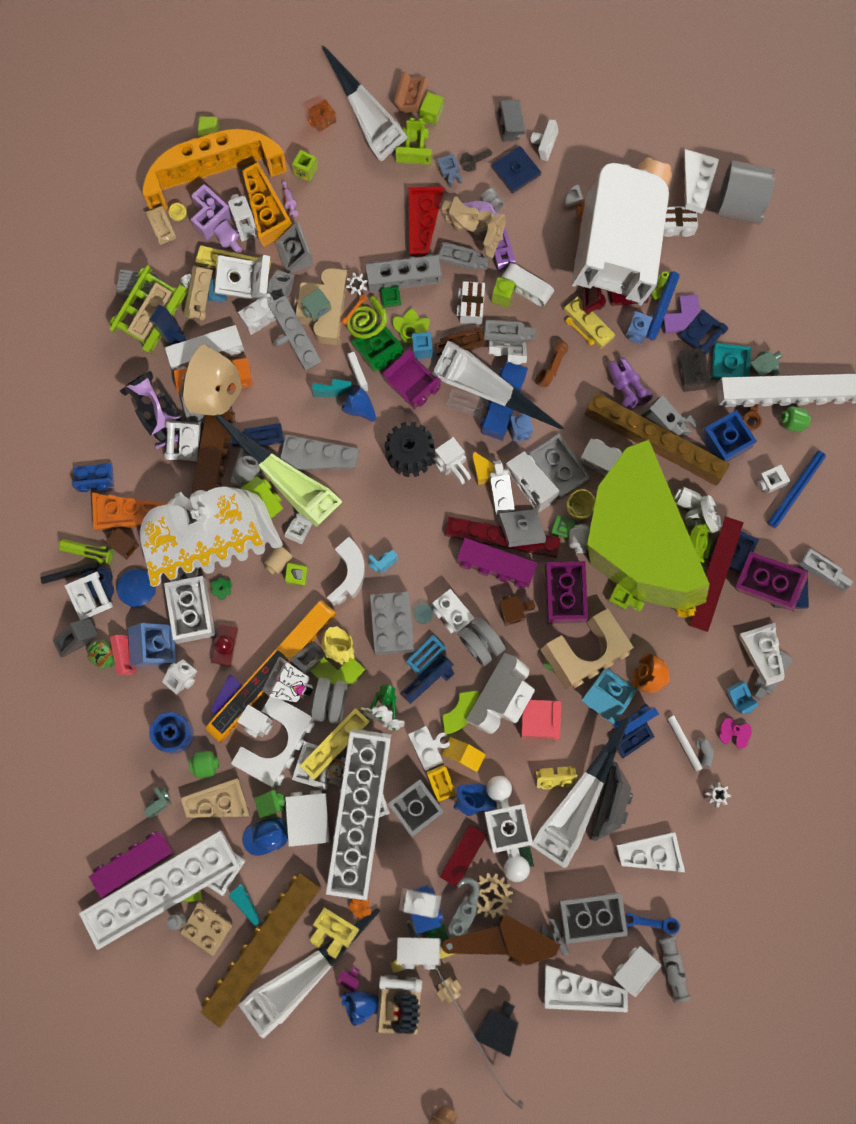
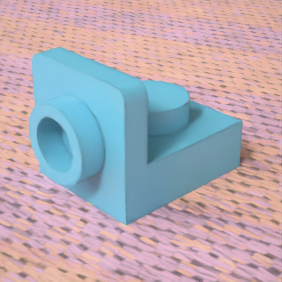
(386, 561)

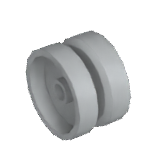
(481, 641)
(327, 700)

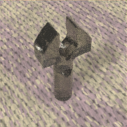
(473, 159)

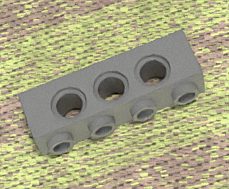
(412, 278)

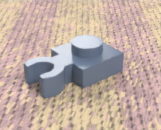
(449, 168)

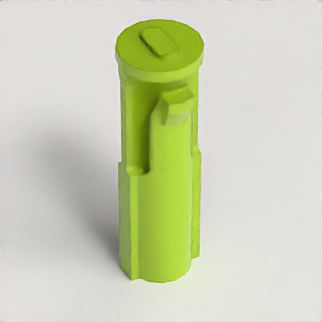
(83, 550)

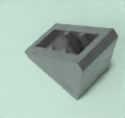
(308, 658)

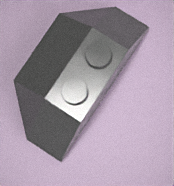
(613, 803)

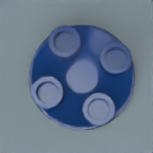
(135, 588)

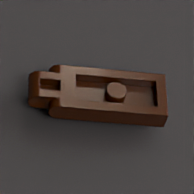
(467, 340)

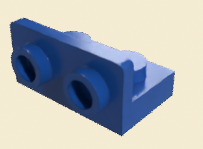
(93, 477)

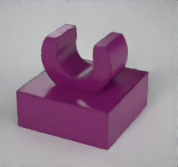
(348, 979)

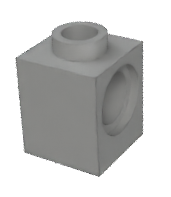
(280, 284)

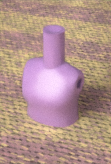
(227, 236)

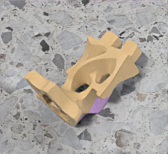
(477, 217)

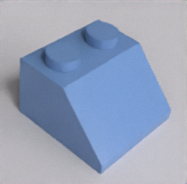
(151, 645)

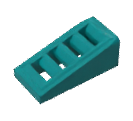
(244, 903)

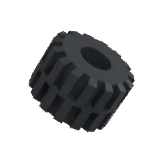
(413, 459)

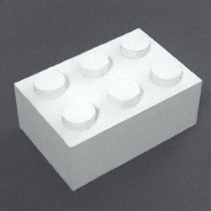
(189, 609)

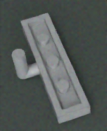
(293, 333)

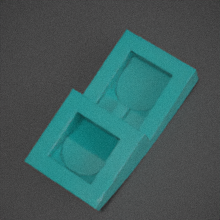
(338, 388)

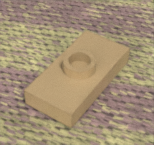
(161, 225)

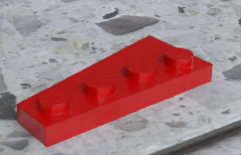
(423, 215)

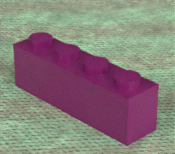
(496, 563)
(131, 864)

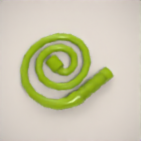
(362, 322)

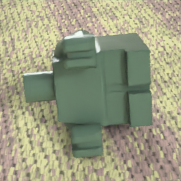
(766, 363)

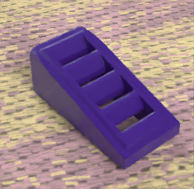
(228, 690)

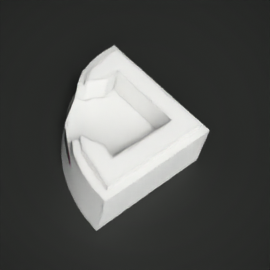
(573, 197)

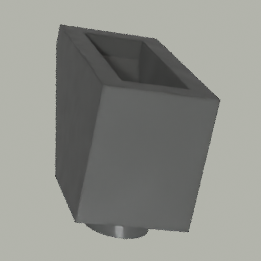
(75, 637)

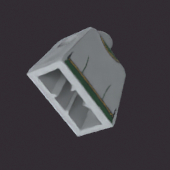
(663, 415)

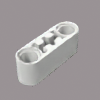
(528, 285)

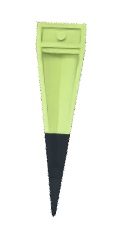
(304, 493)

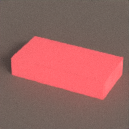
(121, 655)

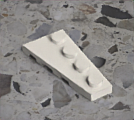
(698, 179)
(578, 992)

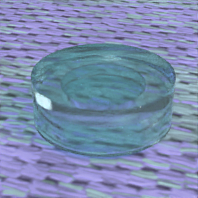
(423, 614)

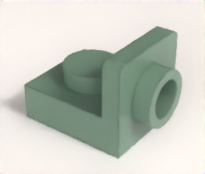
(156, 806)

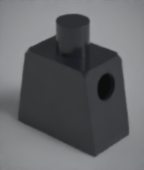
(498, 1029)

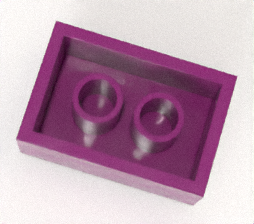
(771, 581)
(566, 592)

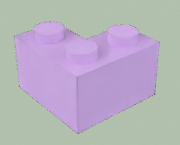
(211, 212)

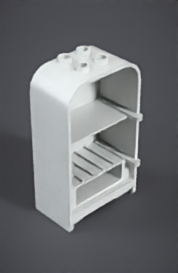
(622, 232)

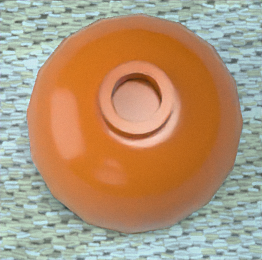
(652, 674)

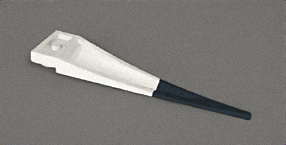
(379, 127)
(468, 373)
(566, 826)
(280, 996)

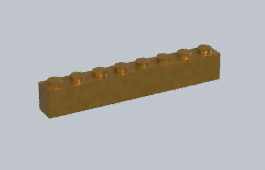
(662, 441)
(260, 950)

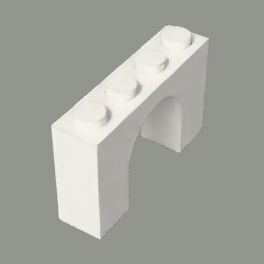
(272, 769)

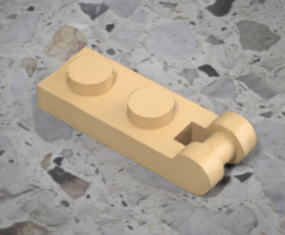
(198, 293)

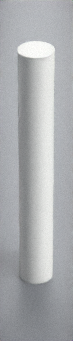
(685, 744)

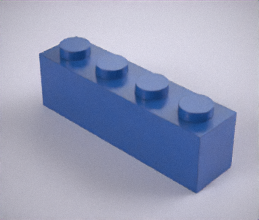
(499, 416)

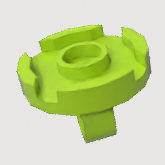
(701, 541)

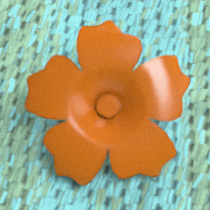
(360, 907)

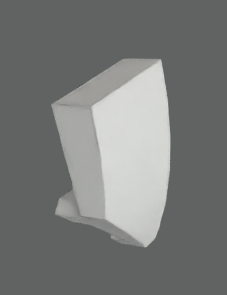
(298, 529)

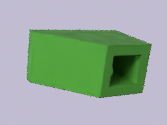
(270, 803)

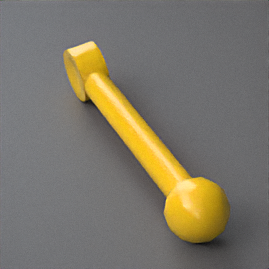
(569, 321)

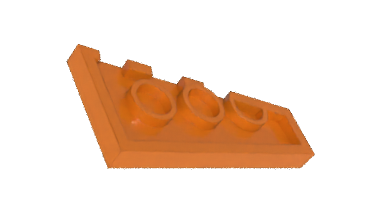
(119, 512)

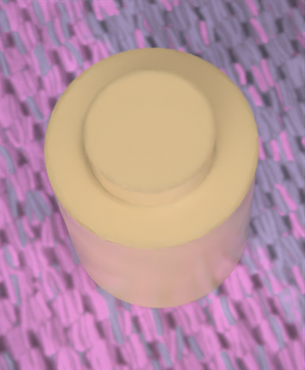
(277, 560)

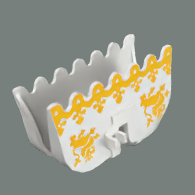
(204, 530)

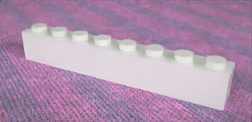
(786, 390)

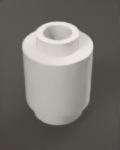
(687, 498)

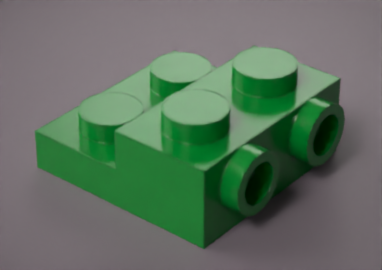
(378, 349)

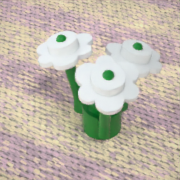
(385, 696)

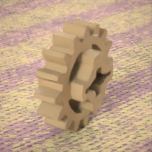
(493, 886)

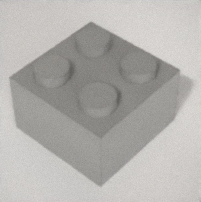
(416, 808)

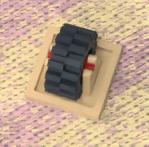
(398, 1011)

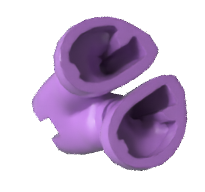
(623, 379)

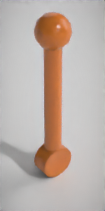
(363, 298)

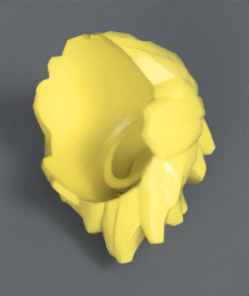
(337, 645)

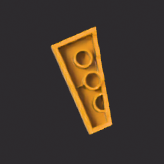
(267, 209)

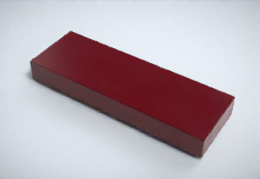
(463, 855)

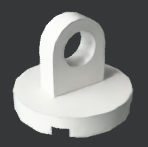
(706, 515)

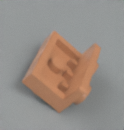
(410, 93)

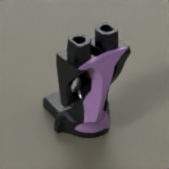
(142, 387)

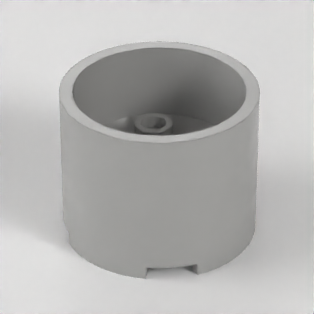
(745, 192)

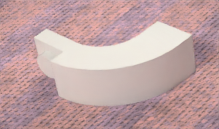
(352, 557)

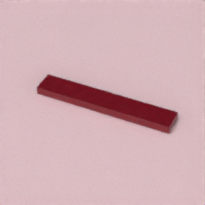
(717, 572)

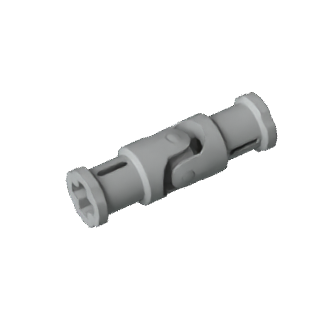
(675, 971)

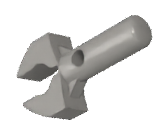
(690, 420)
(555, 935)

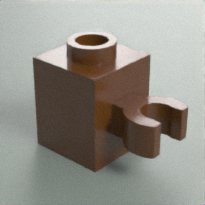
(513, 610)

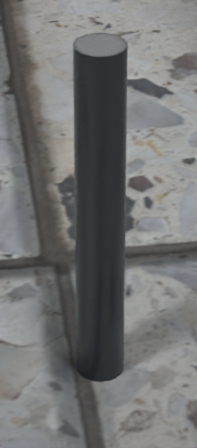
(70, 572)

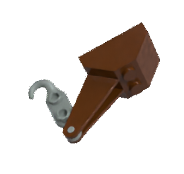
(507, 938)

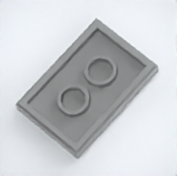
(560, 465)

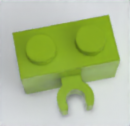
(262, 489)

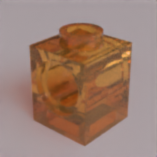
(321, 109)

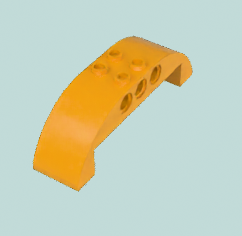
(207, 157)

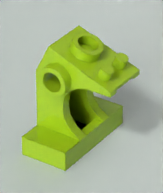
(416, 132)

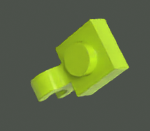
(623, 599)

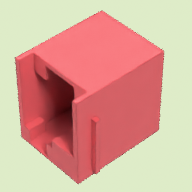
(541, 720)

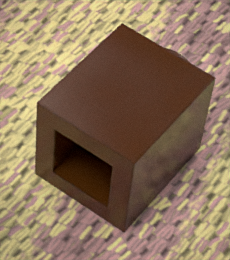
(121, 543)

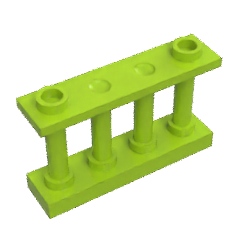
(176, 299)

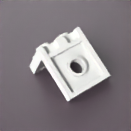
(252, 277)

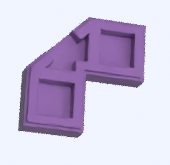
(679, 321)

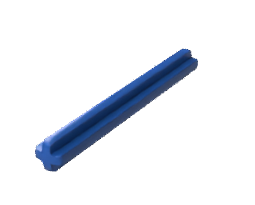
(796, 489)

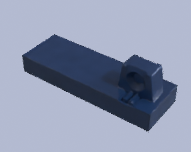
(167, 326)
(440, 668)

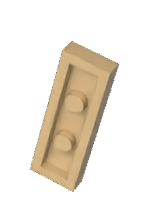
(141, 325)

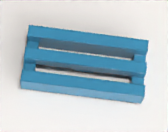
(431, 660)

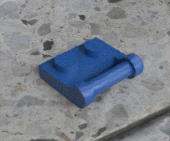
(638, 718)

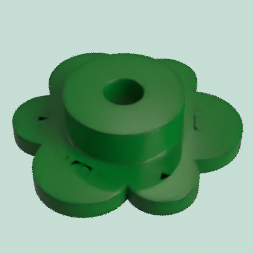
(221, 583)

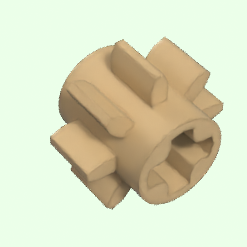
(453, 987)

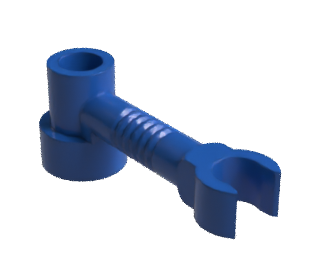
(655, 923)

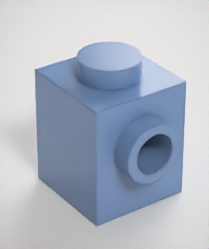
(638, 327)
(521, 427)

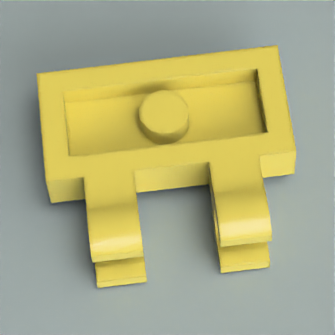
(334, 927)

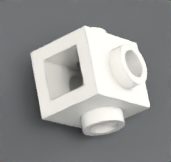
(179, 676)

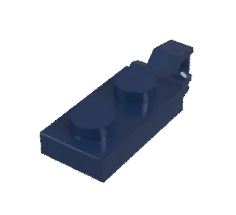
(263, 435)

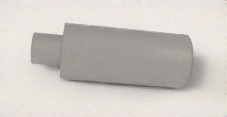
(176, 921)

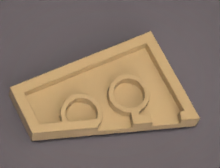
(217, 801)

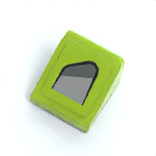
(296, 574)

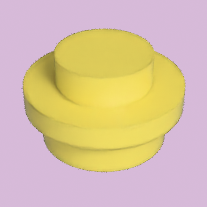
(177, 212)

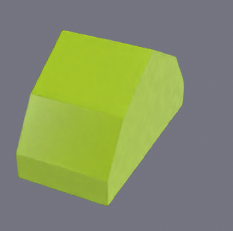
(641, 535)

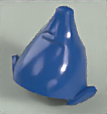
(359, 404)
(359, 1006)

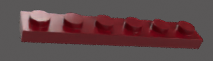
(494, 536)

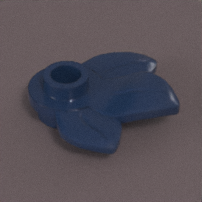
(106, 582)

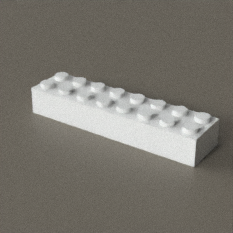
(358, 814)

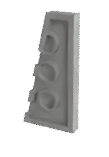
(317, 455)

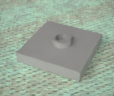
(522, 528)

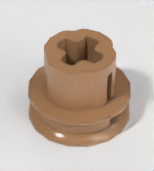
(444, 1116)

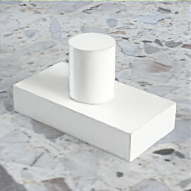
(546, 140)

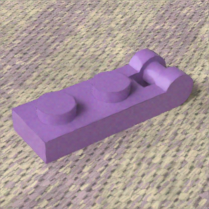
(504, 248)

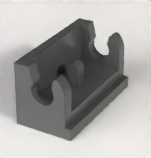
(510, 120)

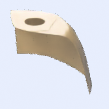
(204, 373)

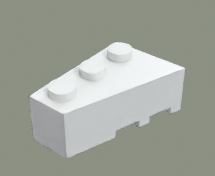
(532, 481)

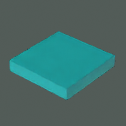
(730, 361)

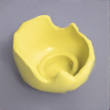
(580, 504)

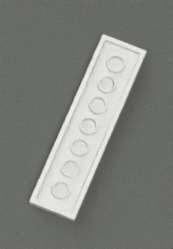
(159, 890)

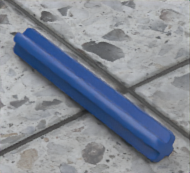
(662, 306)

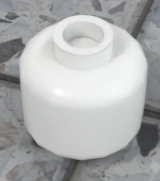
(579, 538)

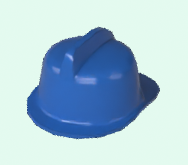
(473, 799)
(265, 836)

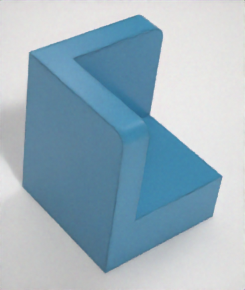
(422, 345)

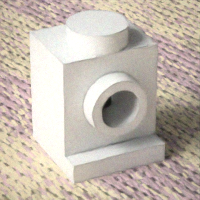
(776, 475)

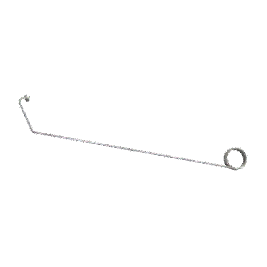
(410, 924)

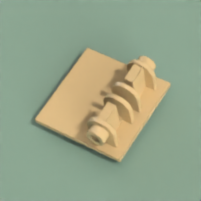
(206, 928)

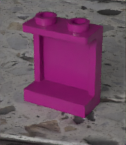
(411, 380)

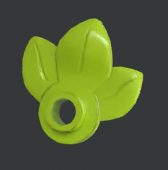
(410, 324)

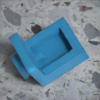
(741, 698)

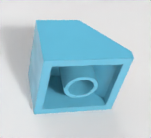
(609, 695)

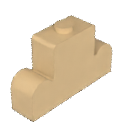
(333, 286)

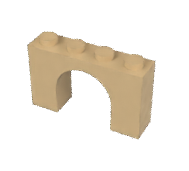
(572, 669)

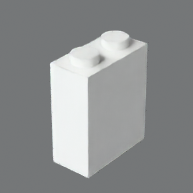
(307, 818)

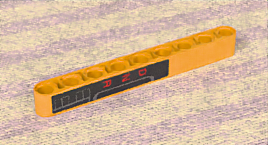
(252, 690)

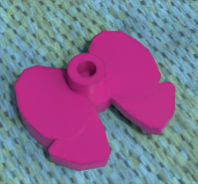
(741, 732)

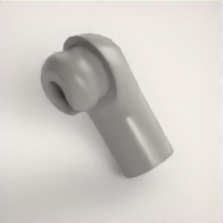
(706, 747)

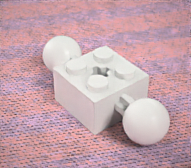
(516, 867)

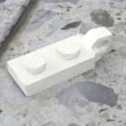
(501, 489)

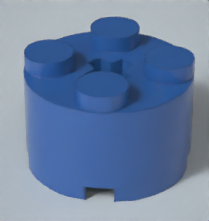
(165, 724)

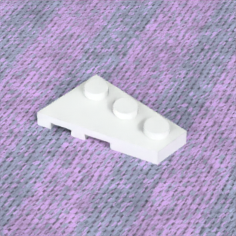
(764, 653)
(653, 852)

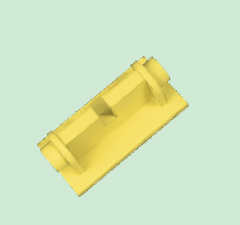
(547, 779)

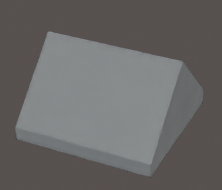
(294, 249)

